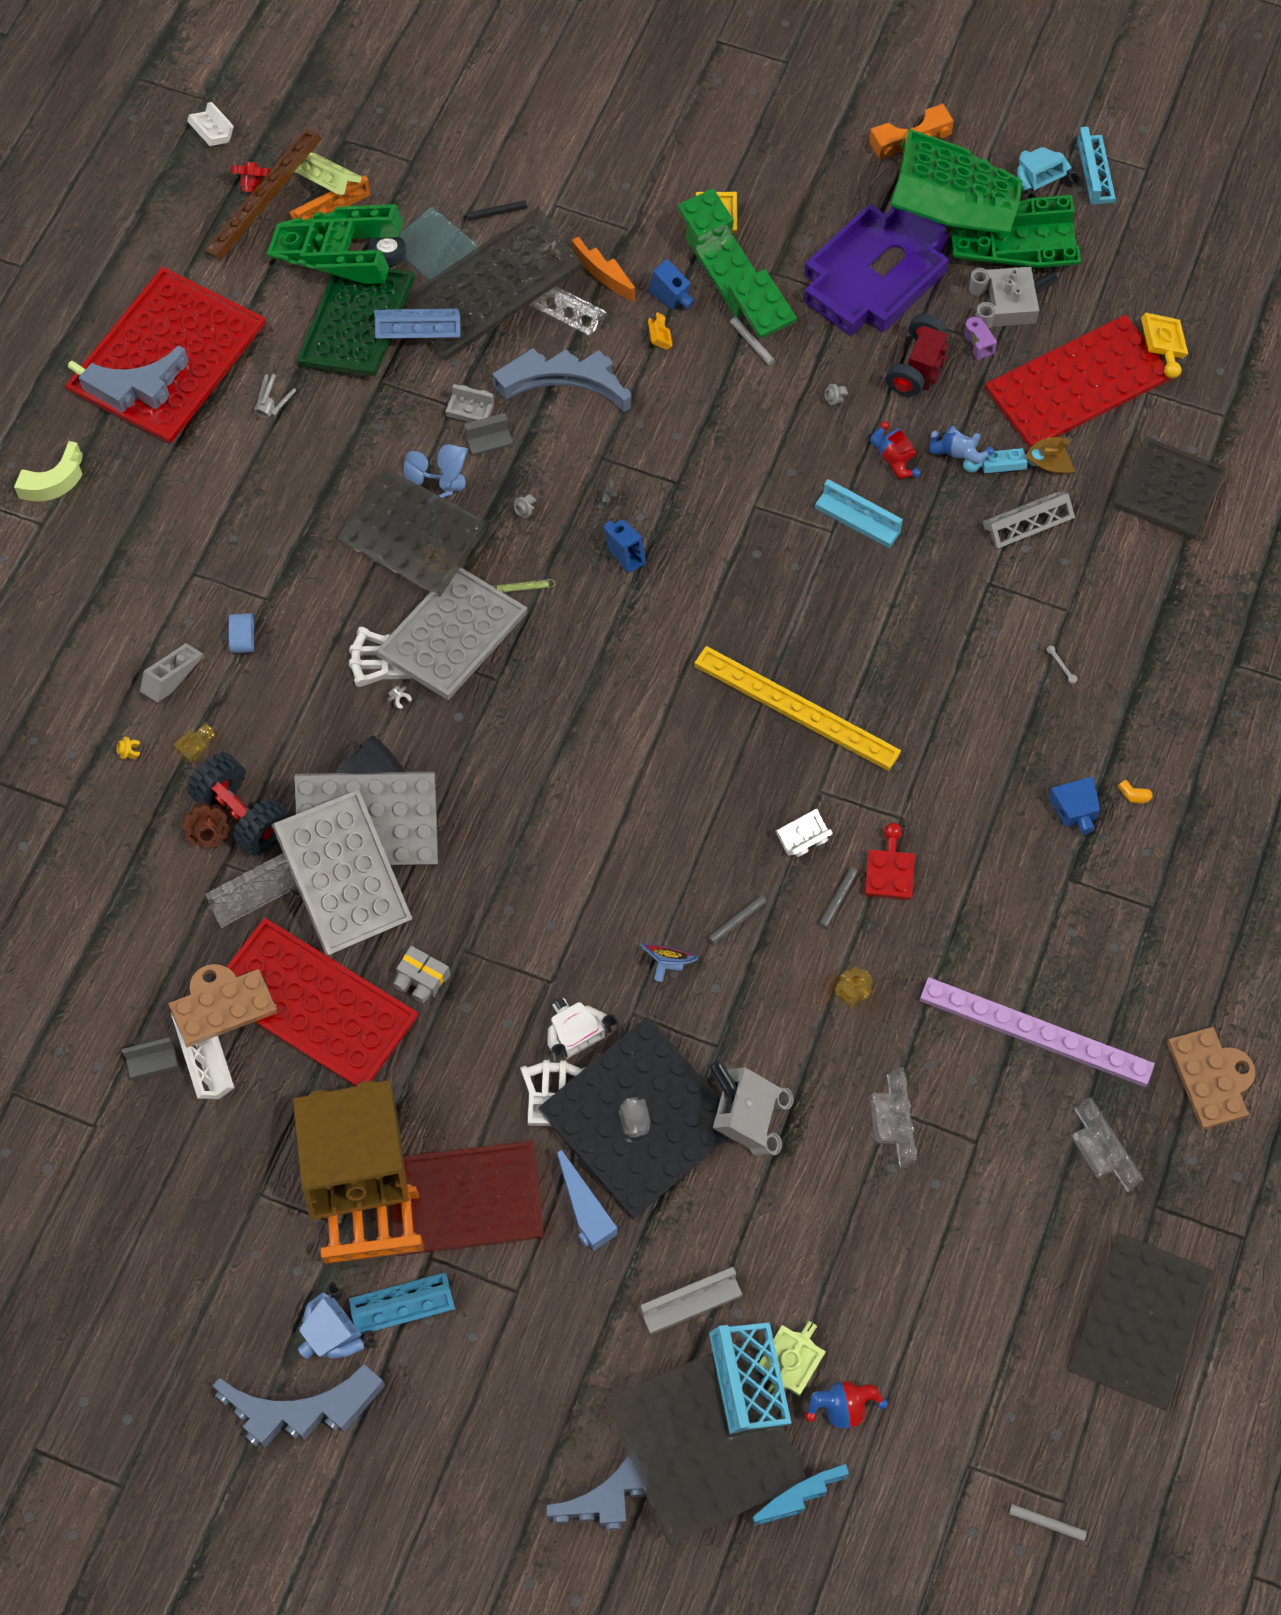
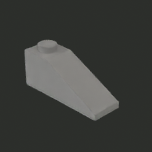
(169, 672)

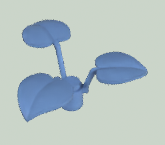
(449, 461)

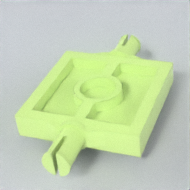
(796, 1358)

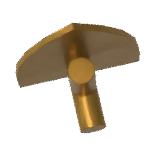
(1055, 455)

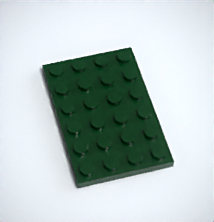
(345, 324)

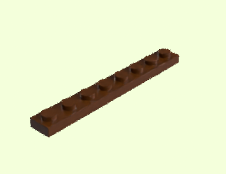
(262, 194)

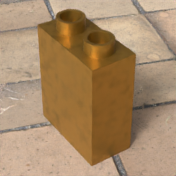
(350, 1149)

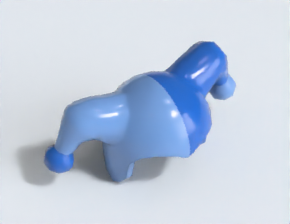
(958, 446)

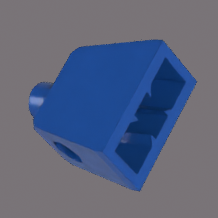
(670, 286)
(625, 545)
(1076, 803)

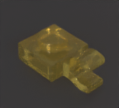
(193, 743)

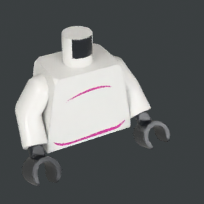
(576, 1028)

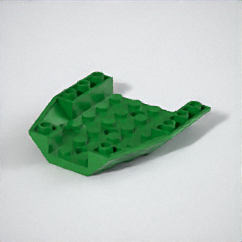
(954, 186)

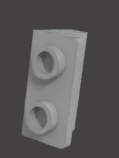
(469, 404)

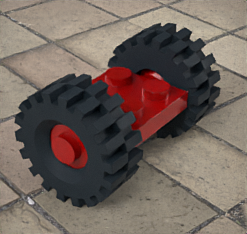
(217, 784)

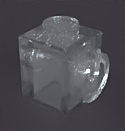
(634, 1117)

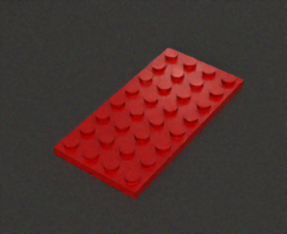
(1078, 381)
(323, 1005)

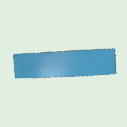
(792, 1500)

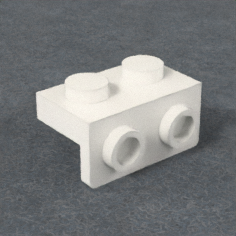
(211, 125)
(803, 833)

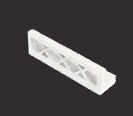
(215, 1069)

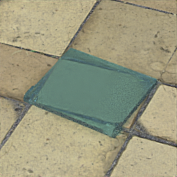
(434, 243)

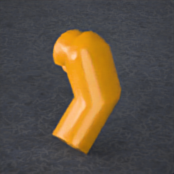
(1135, 795)

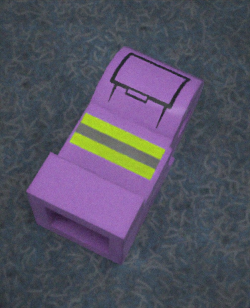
(981, 338)

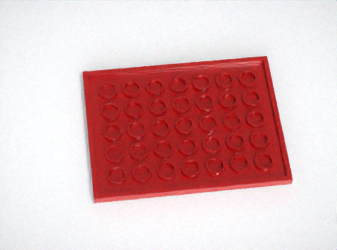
(162, 317)

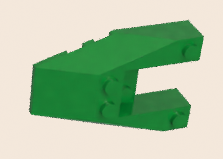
(324, 241)

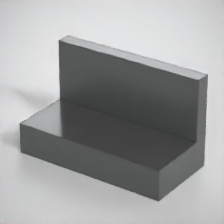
(488, 434)
(151, 1058)

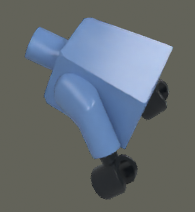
(329, 1329)

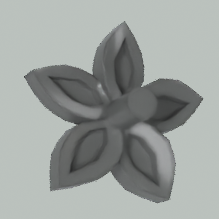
(608, 493)

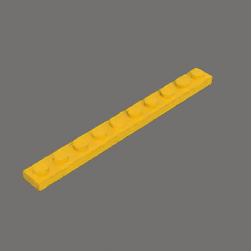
(797, 708)

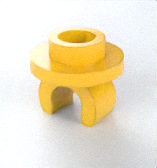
(125, 750)

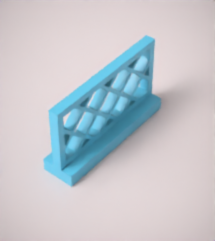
(730, 1375)

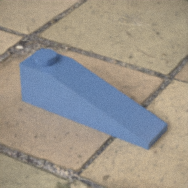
(592, 1220)

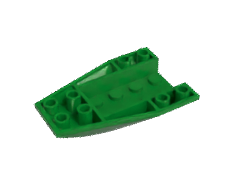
(1038, 237)

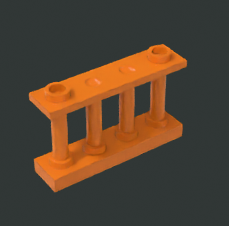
(383, 1246)

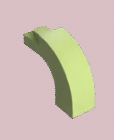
(52, 483)

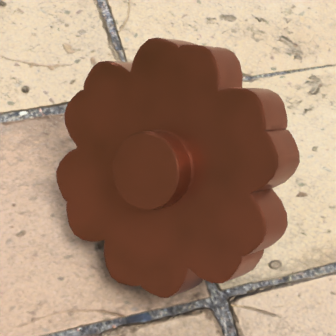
(205, 825)

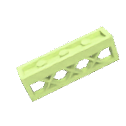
(326, 173)

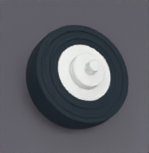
(392, 248)

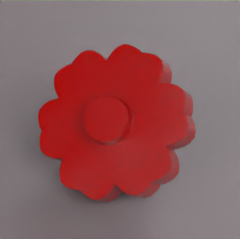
(250, 175)

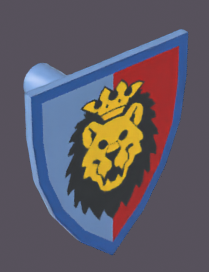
(668, 959)

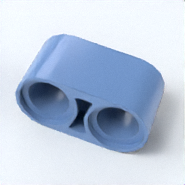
(241, 633)

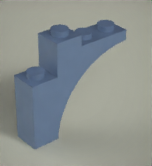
(145, 383)

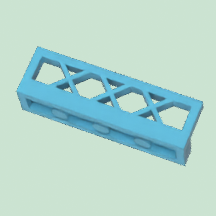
(1091, 170)
(858, 514)

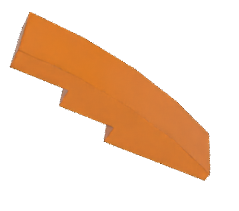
(607, 272)

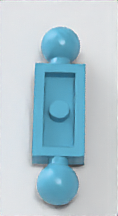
(1003, 461)

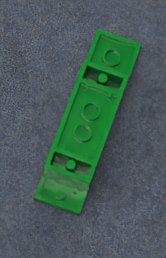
(728, 267)

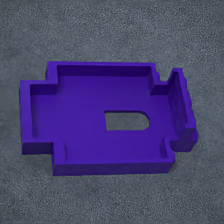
(853, 293)

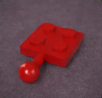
(889, 871)

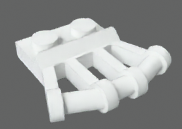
(356, 664)
(535, 1098)

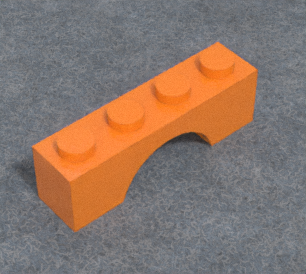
(887, 138)

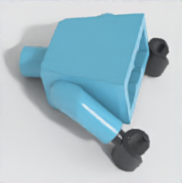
(1042, 168)

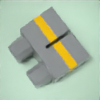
(421, 972)

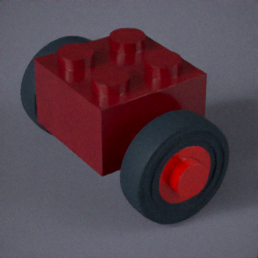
(925, 358)

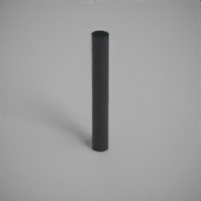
(496, 210)

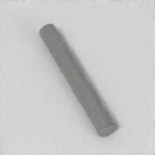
(752, 340)
(1048, 1522)

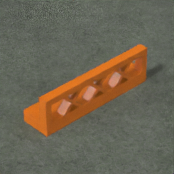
(326, 203)

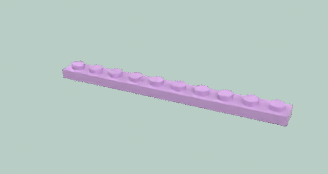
(1037, 1032)

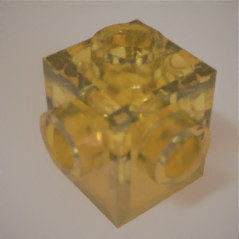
(854, 986)

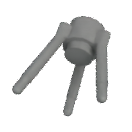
(265, 405)

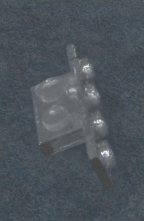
(893, 1119)
(1103, 1148)

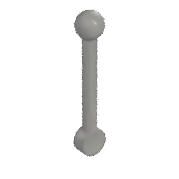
(1072, 679)

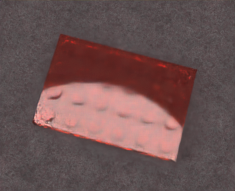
(473, 1197)

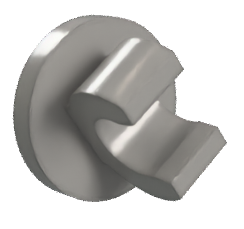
(835, 394)
(523, 505)
(396, 693)

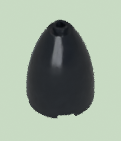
(371, 759)

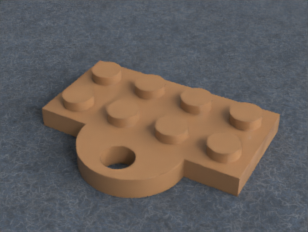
(220, 1004)
(1211, 1077)

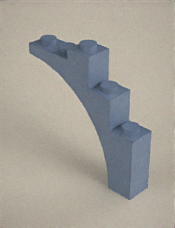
(564, 369)
(302, 1416)
(604, 1501)

